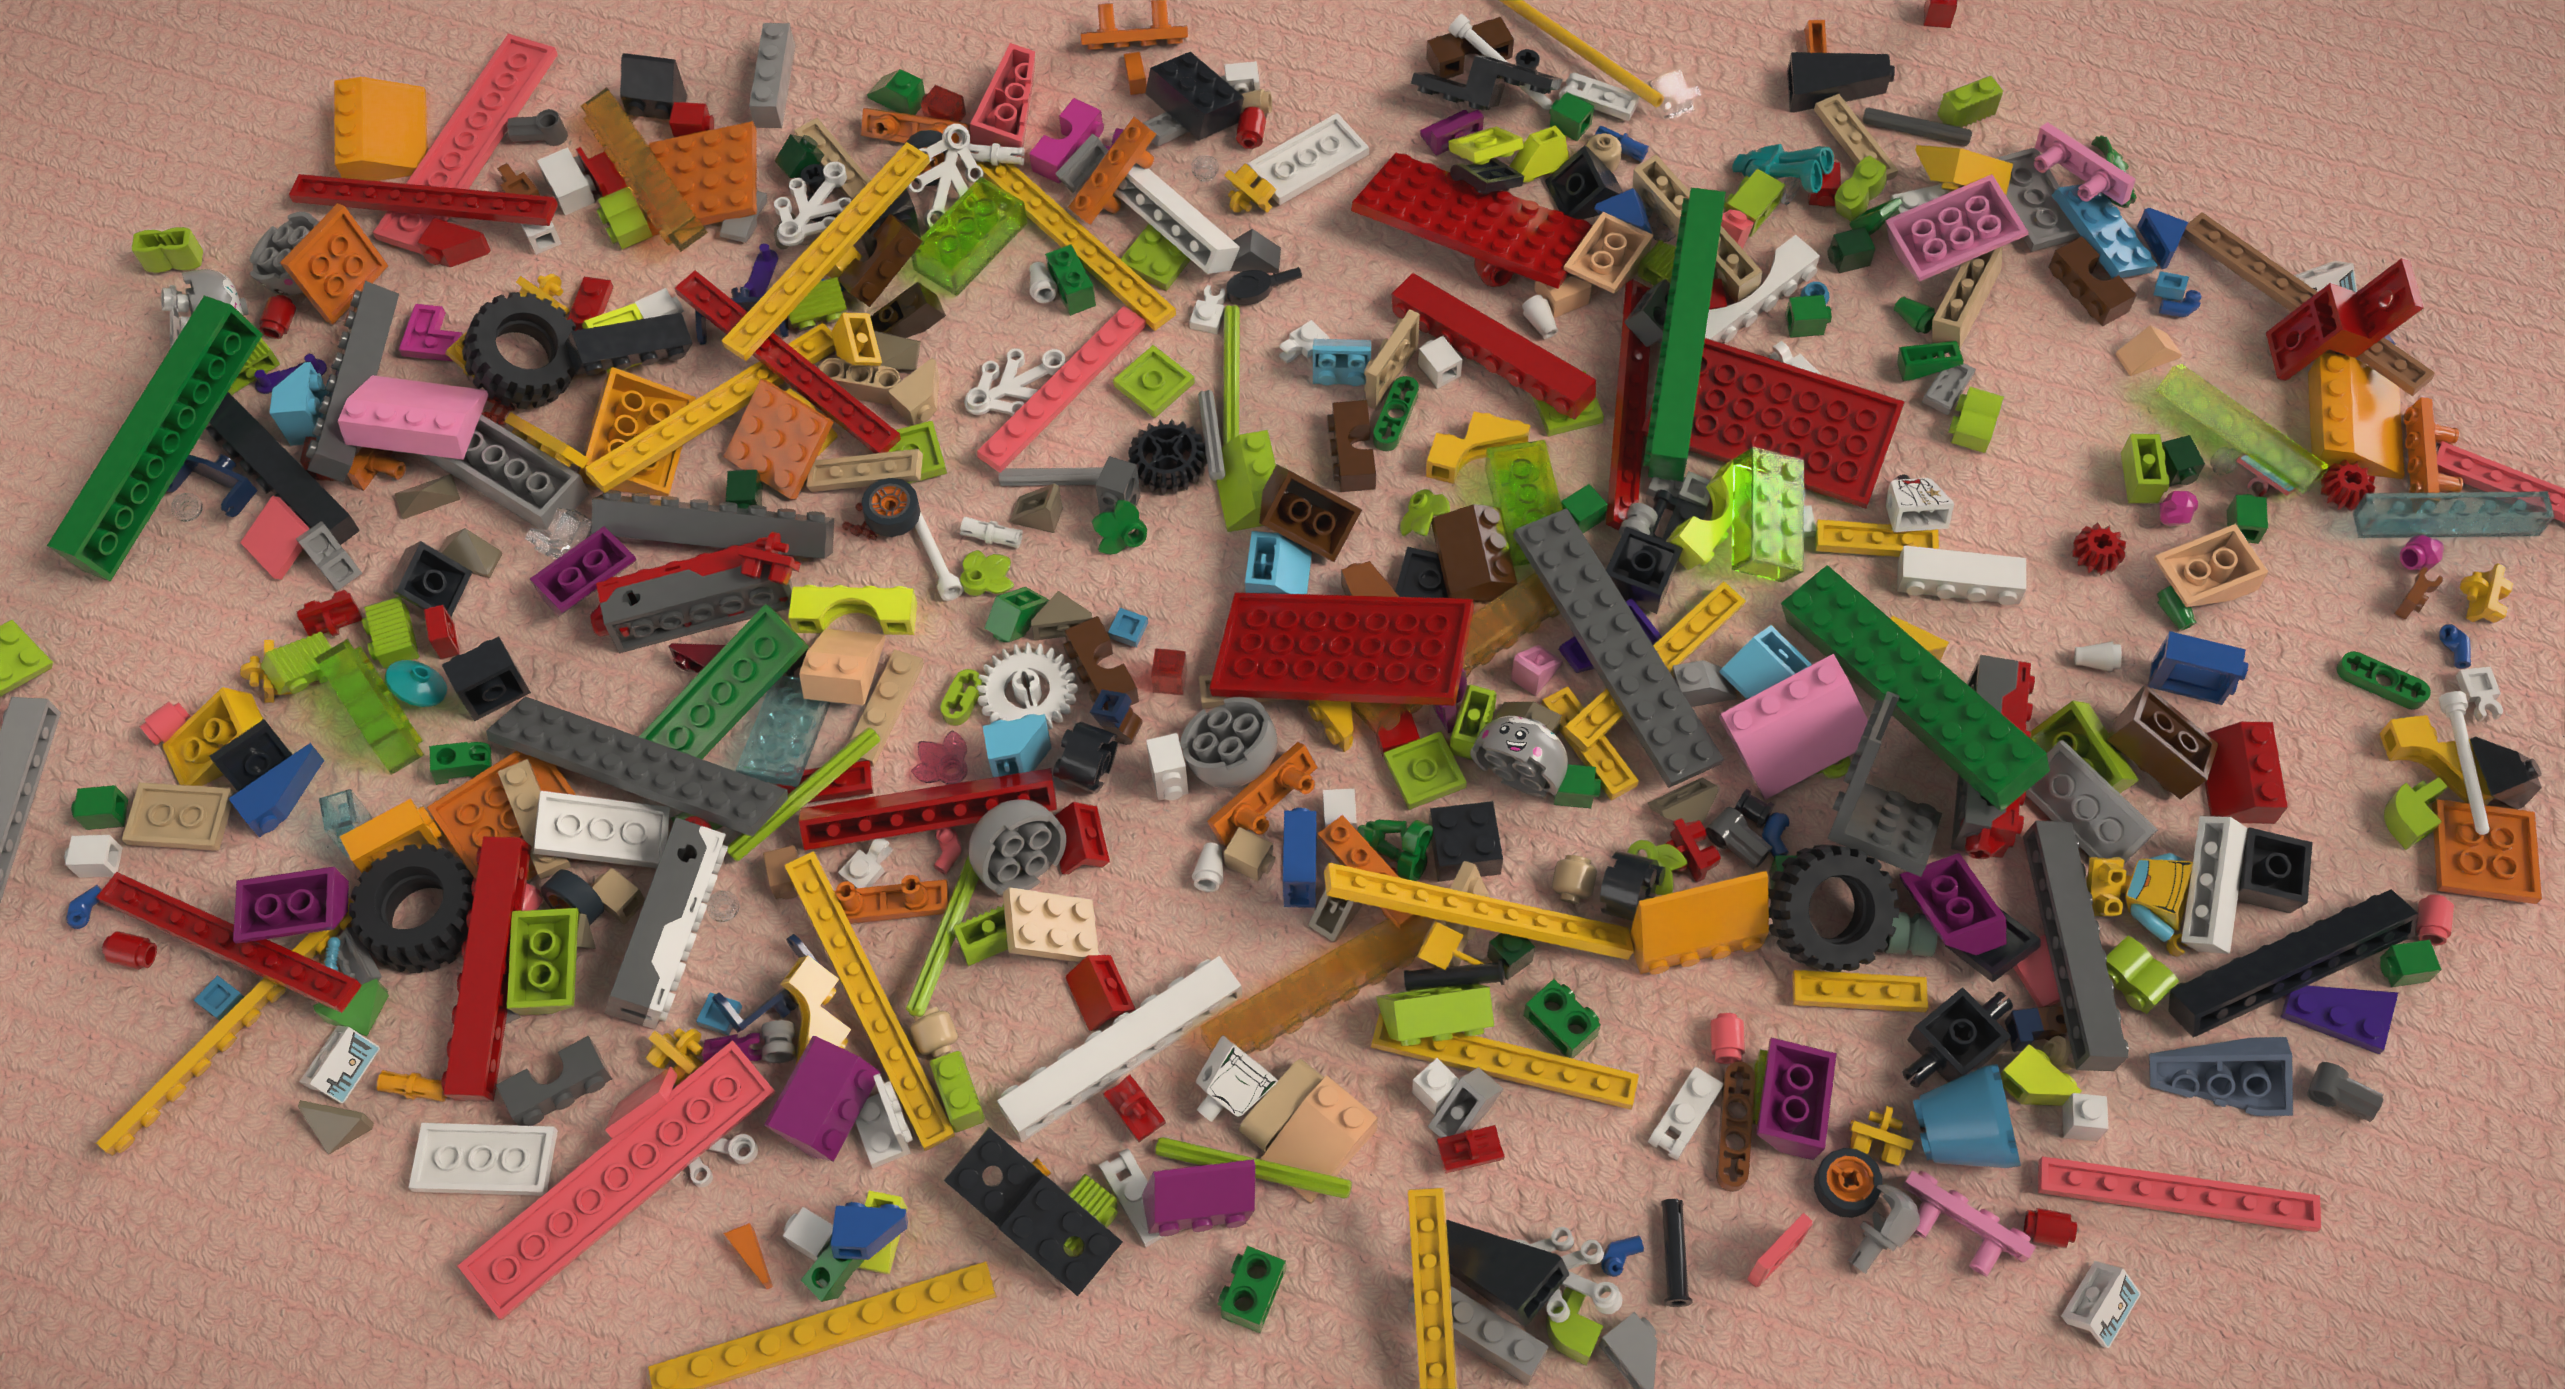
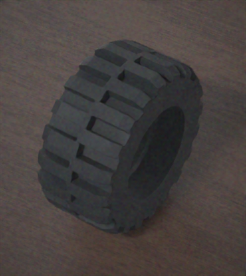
(501, 377)
(390, 884)
(1871, 914)

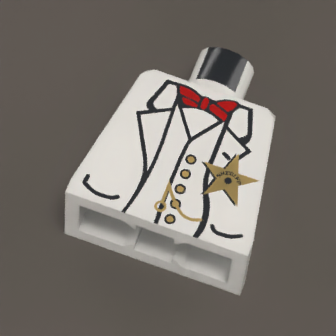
(1917, 505)

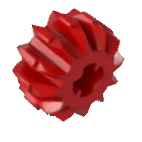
(2346, 484)
(2099, 549)

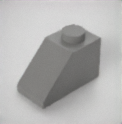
(1702, 683)
(1466, 1104)
(1633, 1350)

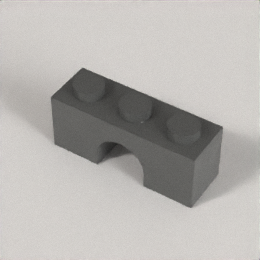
(581, 1074)

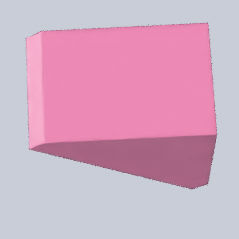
(1534, 668)

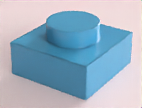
(2171, 286)
(1128, 627)
(218, 998)
(713, 1019)

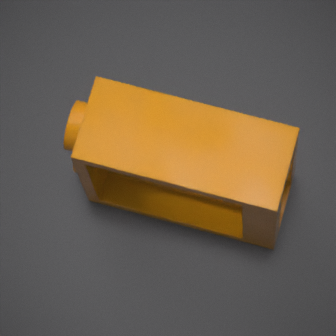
(390, 831)

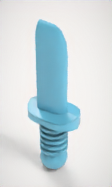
(332, 952)

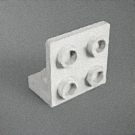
(883, 1126)

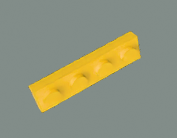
(545, 442)
(1869, 538)
(1610, 767)
(1860, 991)

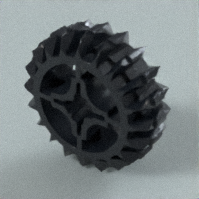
(1167, 466)

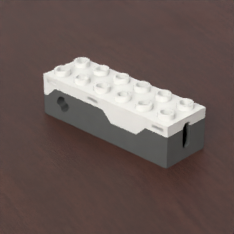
(666, 923)

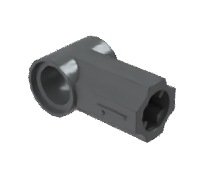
(544, 126)
(1732, 832)
(2334, 1088)

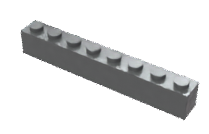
(358, 361)
(710, 524)
(2075, 947)

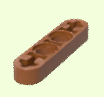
(1737, 1126)

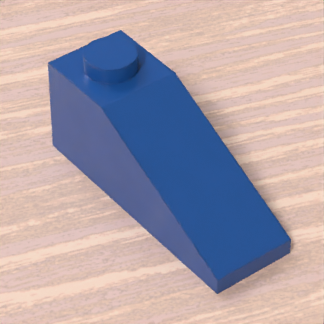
(276, 793)

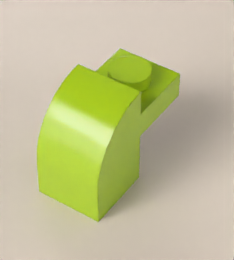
(2408, 812)
(1577, 1334)

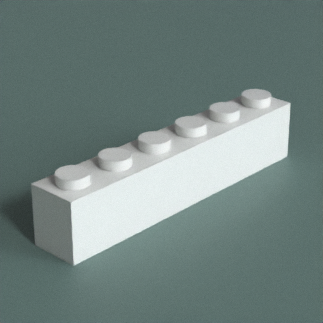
(1177, 220)

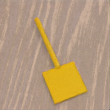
(1442, 946)

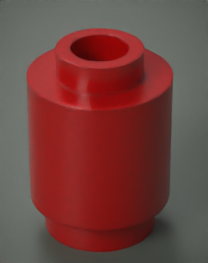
(1251, 128)
(277, 316)
(129, 950)
(2050, 1227)

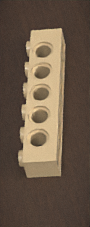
(1665, 196)

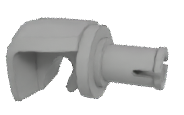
(1887, 1232)

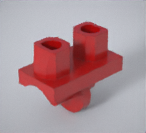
(755, 559)
(330, 614)
(1684, 839)
(1134, 1108)
(1470, 1149)

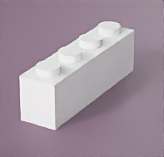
(1961, 575)
(2214, 884)

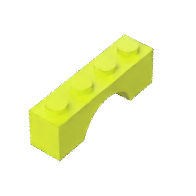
(1701, 536)
(817, 607)

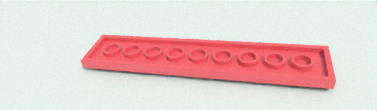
(472, 131)
(615, 1181)

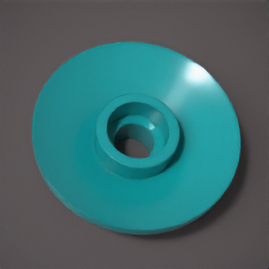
(415, 683)

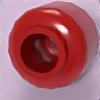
(1492, 275)

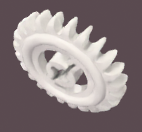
(1030, 664)

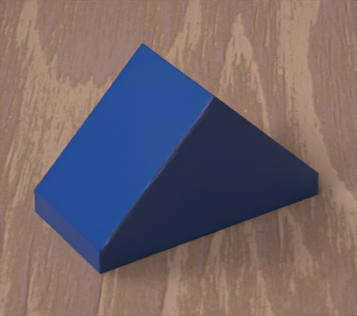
(1626, 207)
(2161, 234)

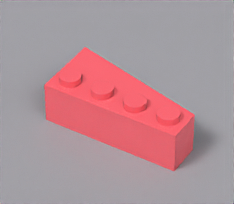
(1006, 103)

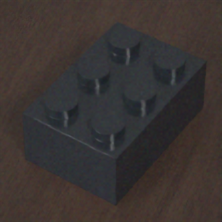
(1194, 95)

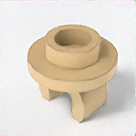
(2058, 1051)

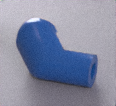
(2181, 308)
(2458, 643)
(1772, 833)
(81, 907)
(1617, 1252)

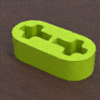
(956, 693)

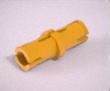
(410, 1085)

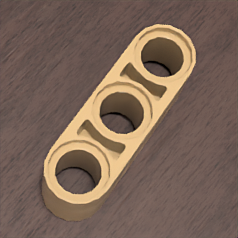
(862, 381)
(1279, 1104)

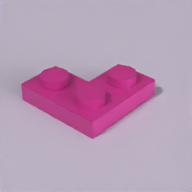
(423, 334)

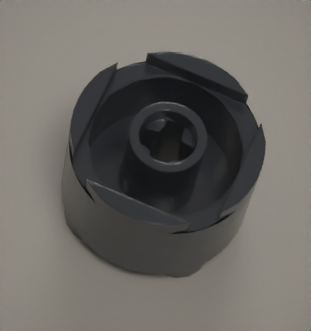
(1086, 756)
(1629, 882)

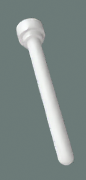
(1462, 28)
(948, 584)
(2454, 706)

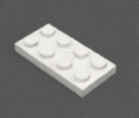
(1310, 158)
(600, 829)
(483, 1159)

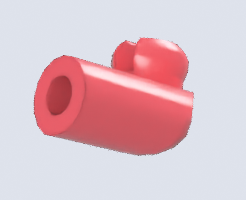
(950, 849)

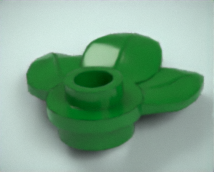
(1116, 526)

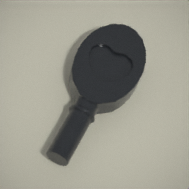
(1255, 285)

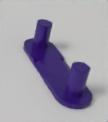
(762, 271)
(267, 382)

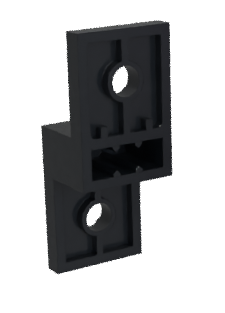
(1485, 82)
(1033, 1211)

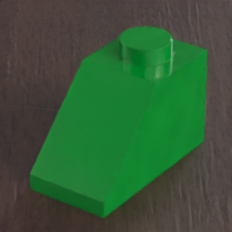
(899, 92)
(1013, 613)

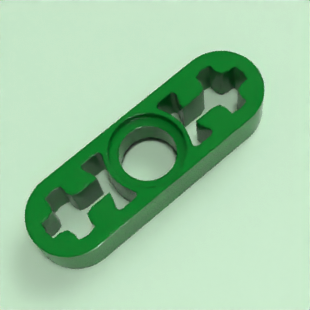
(1397, 424)
(2396, 676)

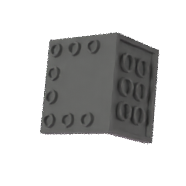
(1880, 820)

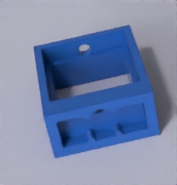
(2196, 675)
(1299, 858)

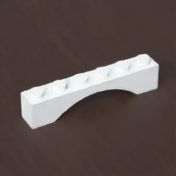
(1790, 266)

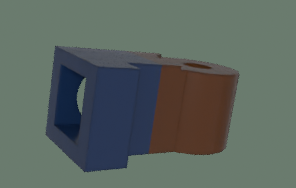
(1119, 717)
(2035, 1024)

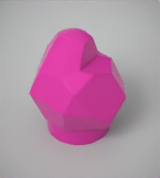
(2178, 508)
(2421, 553)

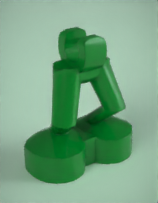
(1414, 839)

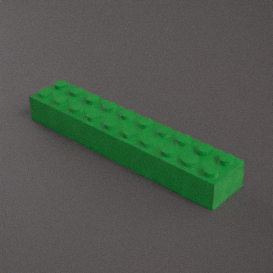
(1684, 334)
(156, 439)
(1932, 699)

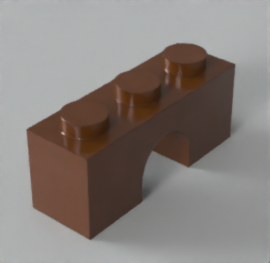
(1448, 53)
(894, 248)
(2102, 298)
(1354, 466)
(1088, 646)

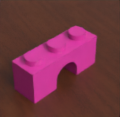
(1077, 123)

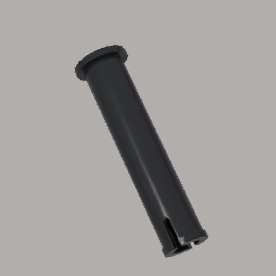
(1455, 976)
(1675, 1254)

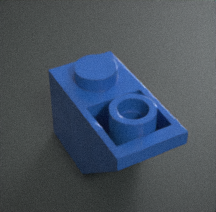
(864, 1230)

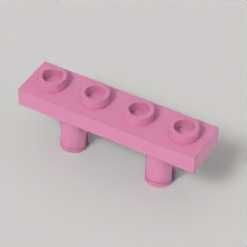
(2093, 169)
(1984, 1223)

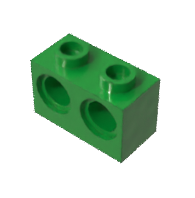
(1071, 279)
(1555, 1023)
(1260, 1291)

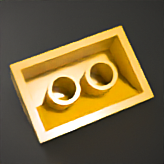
(1961, 167)

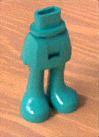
(1801, 164)

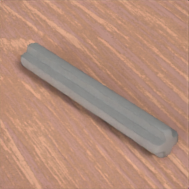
(1211, 435)
(1049, 476)

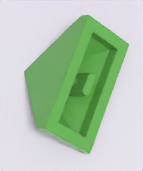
(361, 1010)

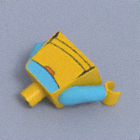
(2159, 896)

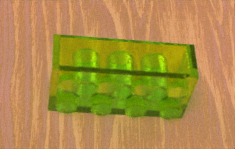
(969, 236)
(1521, 487)
(1768, 515)
(371, 705)

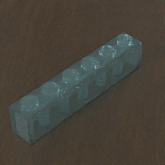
(2453, 514)

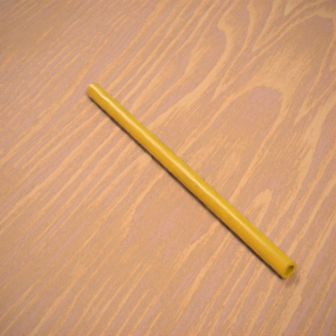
(1586, 51)

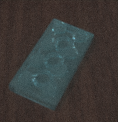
(783, 734)

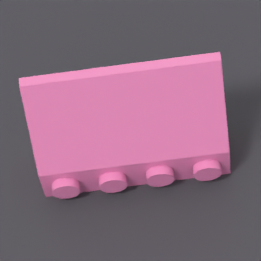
(1954, 228)
(412, 416)
(1797, 726)

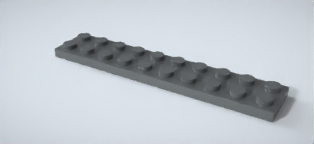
(1618, 648)
(638, 765)

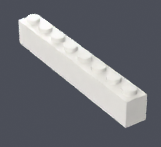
(1119, 1048)

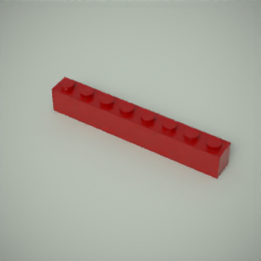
(1495, 346)
(920, 809)
(483, 984)

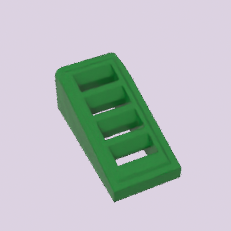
(1875, 217)
(1919, 362)

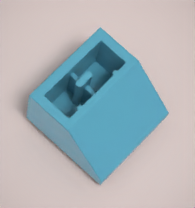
(1340, 361)
(297, 403)
(1277, 565)
(1763, 663)
(1016, 744)

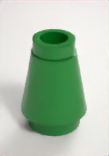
(1915, 314)
(2175, 609)

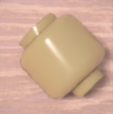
(1607, 149)
(1574, 878)
(934, 1032)

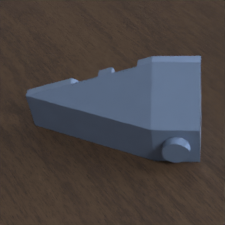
(2236, 1073)

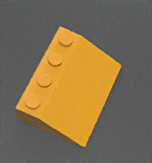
(379, 128)
(624, 411)
(2355, 416)
(1701, 923)

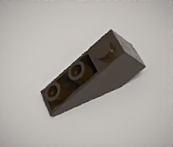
(909, 312)

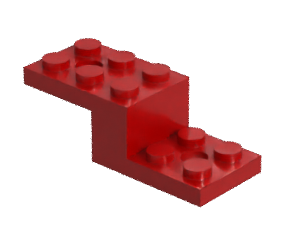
(2344, 319)

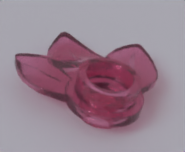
(940, 758)

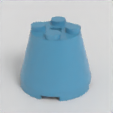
(1968, 1122)

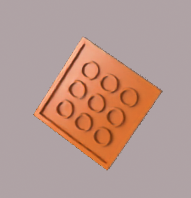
(713, 171)
(483, 808)

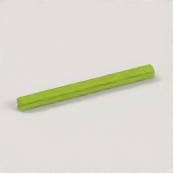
(1231, 373)
(807, 791)
(942, 941)
(1263, 1169)

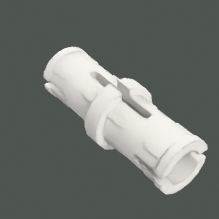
(997, 154)
(991, 532)

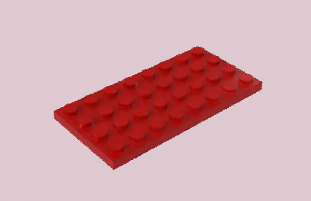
(1485, 226)
(1795, 413)
(1343, 648)

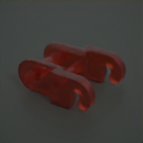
(499, 419)
(858, 530)

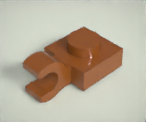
(516, 184)
(2415, 597)

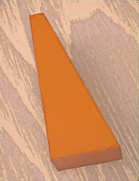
(1815, 36)
(1135, 73)
(747, 1245)

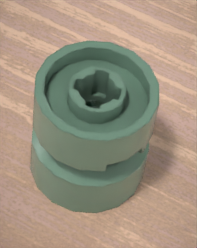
(1913, 935)

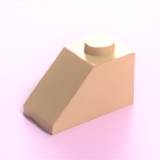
(917, 394)

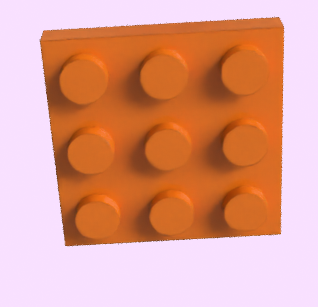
(334, 263)
(778, 439)
(2487, 865)

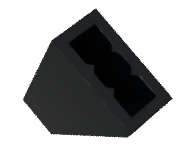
(1823, 75)
(1504, 1271)

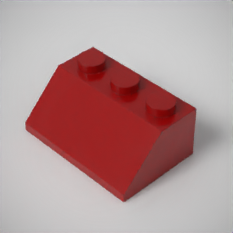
(2246, 774)

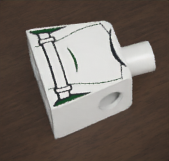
(1232, 1081)

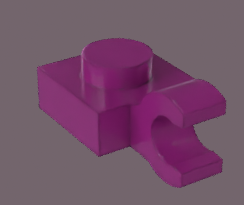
(714, 1045)

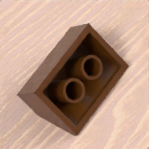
(1306, 513)
(1474, 553)
(2163, 743)

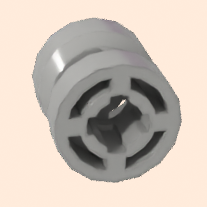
(1640, 518)
(778, 1041)

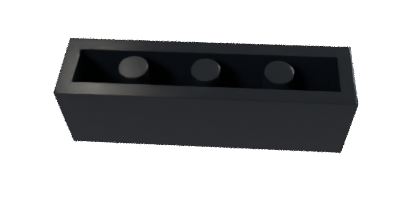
(628, 344)

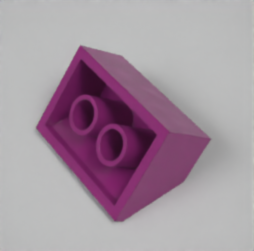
(579, 569)
(289, 904)
(1957, 905)
(1796, 1098)
(822, 1099)
(1200, 1197)

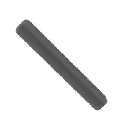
(1917, 126)

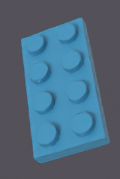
(2106, 232)

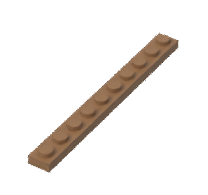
(2292, 292)

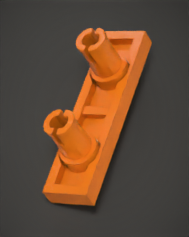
(1121, 38)
(901, 126)
(1112, 170)
(2421, 445)
(369, 462)
(1263, 793)
(1355, 852)
(893, 901)

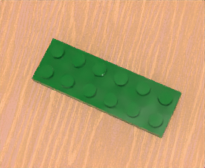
(728, 685)

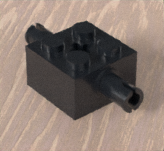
(1939, 1032)

